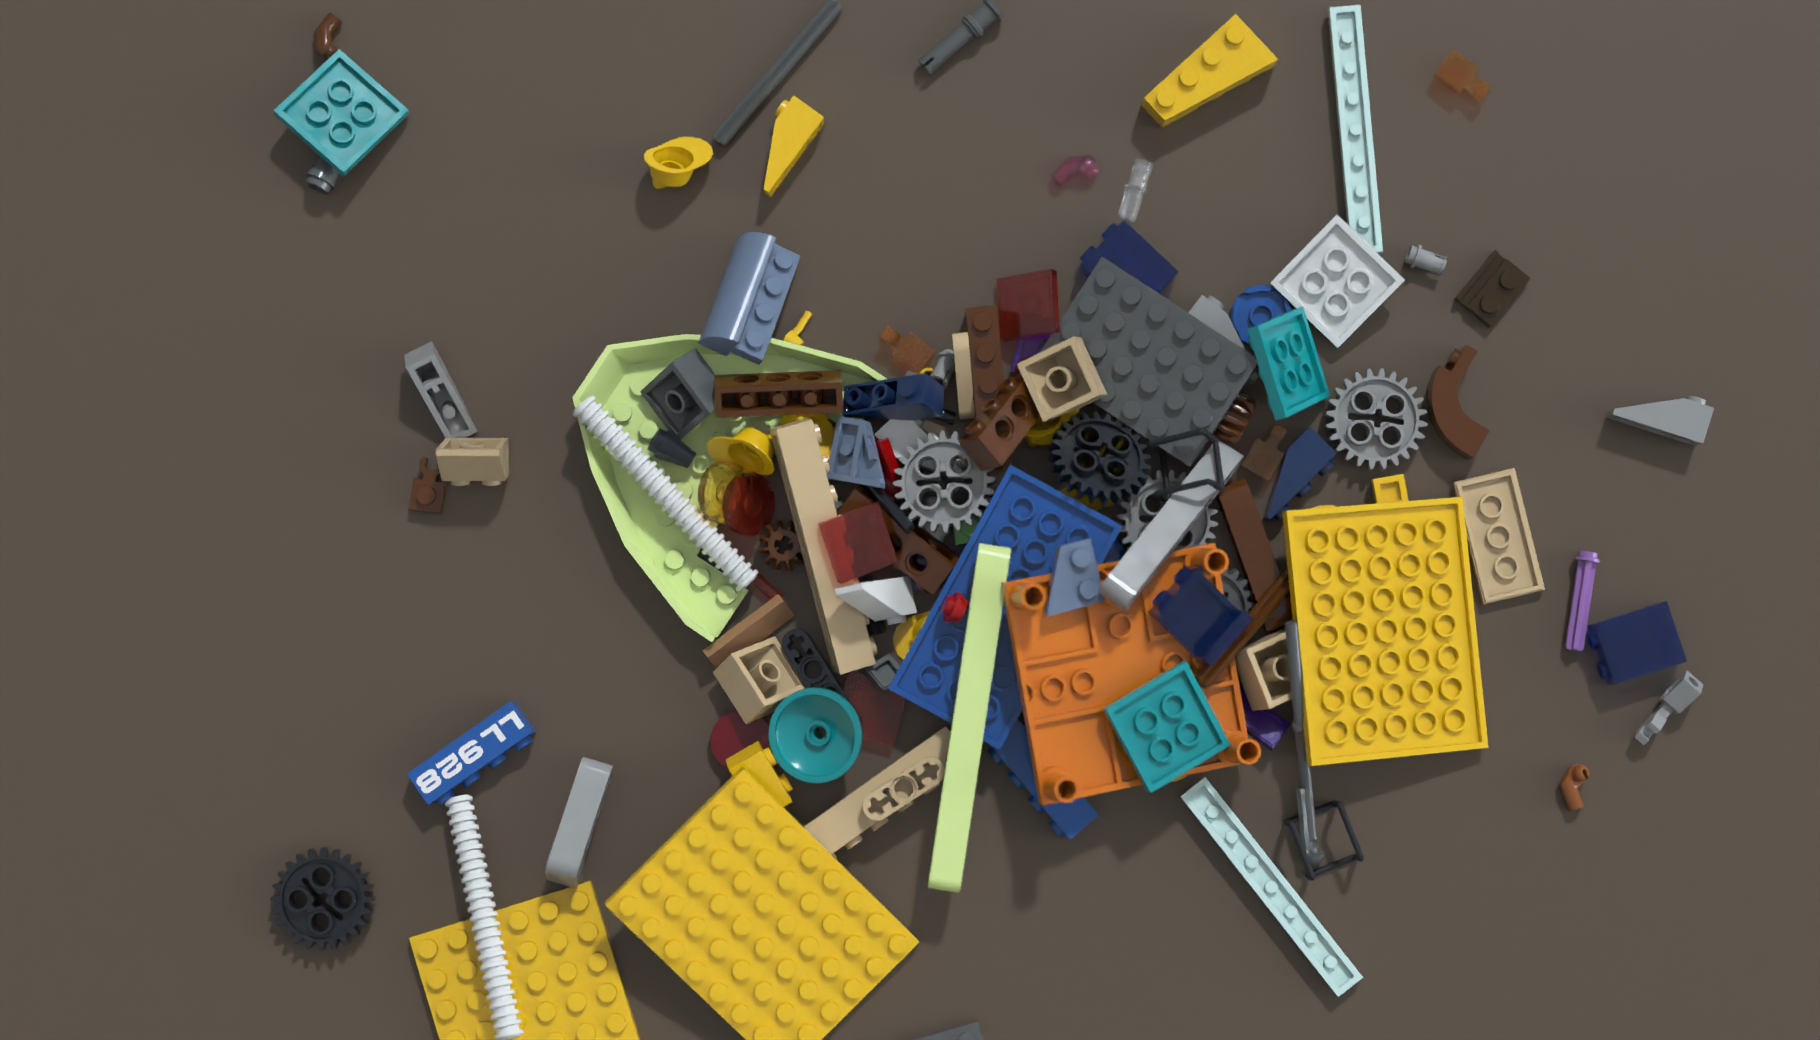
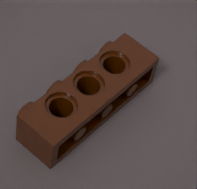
(778, 393)
(1001, 424)
(939, 557)

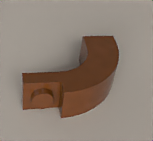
(1444, 410)

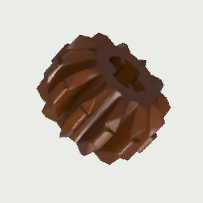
(1236, 419)
(779, 536)

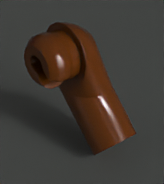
(322, 36)

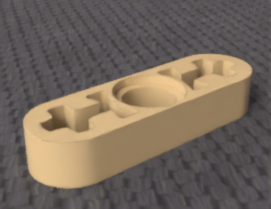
(963, 375)
(879, 795)

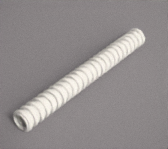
(665, 493)
(483, 917)

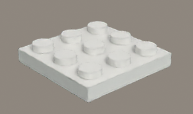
(1337, 280)

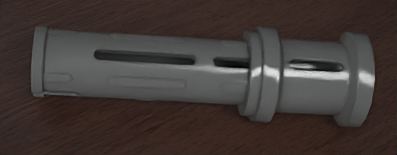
(972, 26)

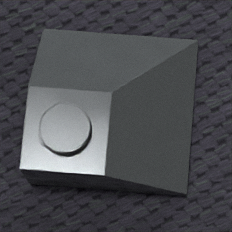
(682, 393)

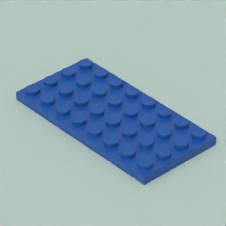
(1032, 523)

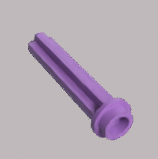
(1581, 600)

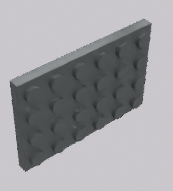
(1155, 359)

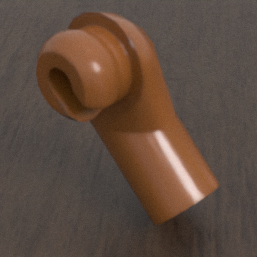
(1571, 783)

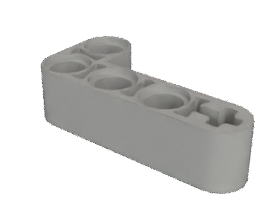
(578, 823)

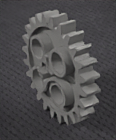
(1373, 447)
(1136, 507)
(944, 511)

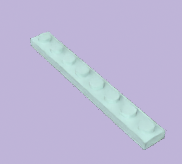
(1355, 123)
(1271, 886)

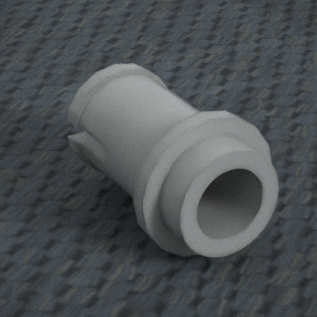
(1426, 260)
(944, 367)

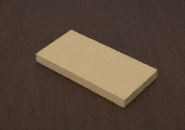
(1499, 536)

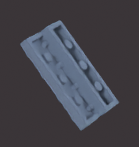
(749, 297)

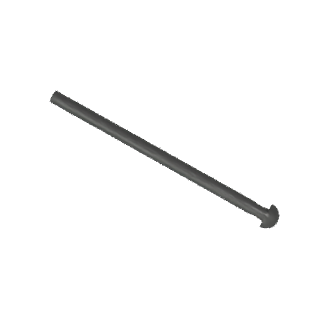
(1305, 792)

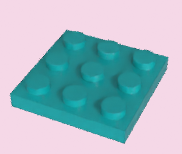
(341, 112)
(1288, 363)
(1166, 726)

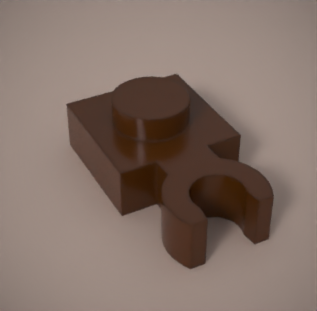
(427, 493)

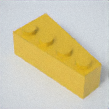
(1217, 66)

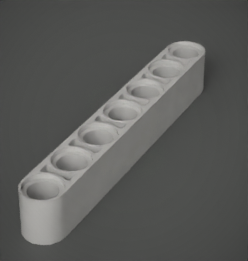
(1167, 529)

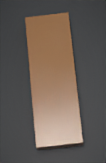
(750, 630)

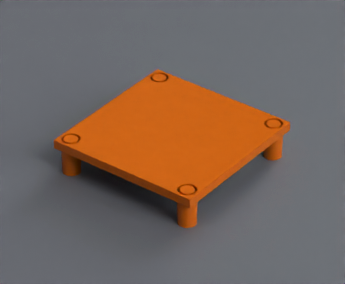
(1092, 657)

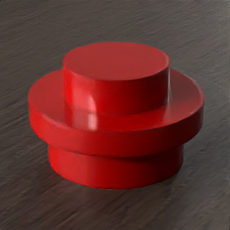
(954, 607)

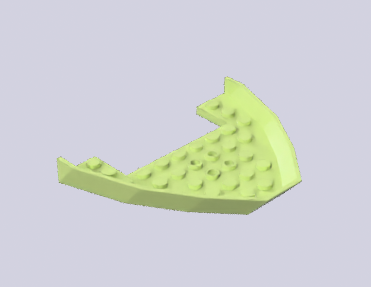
(665, 553)

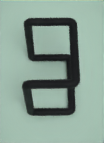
(1159, 494)
(1310, 872)

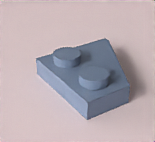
(855, 454)
(1074, 578)

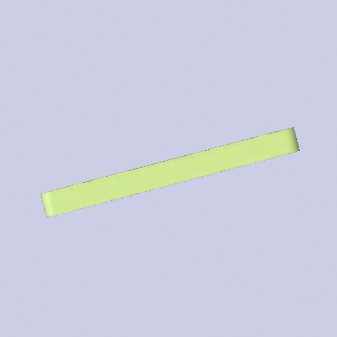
(969, 718)

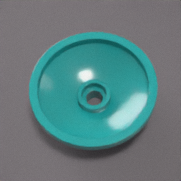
(796, 740)

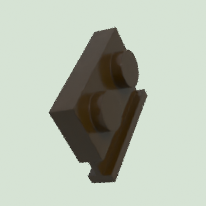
(1492, 288)

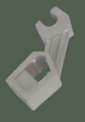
(1674, 699)

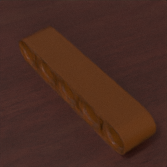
(1252, 547)

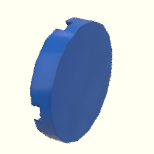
(1256, 306)

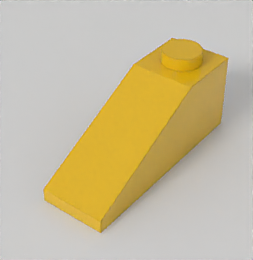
(792, 134)

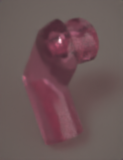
(1076, 164)

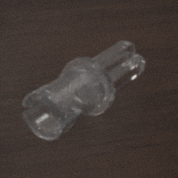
(1135, 190)

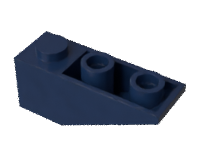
(895, 398)
(1300, 463)

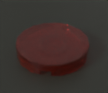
(748, 504)

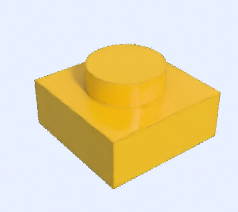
(1389, 489)

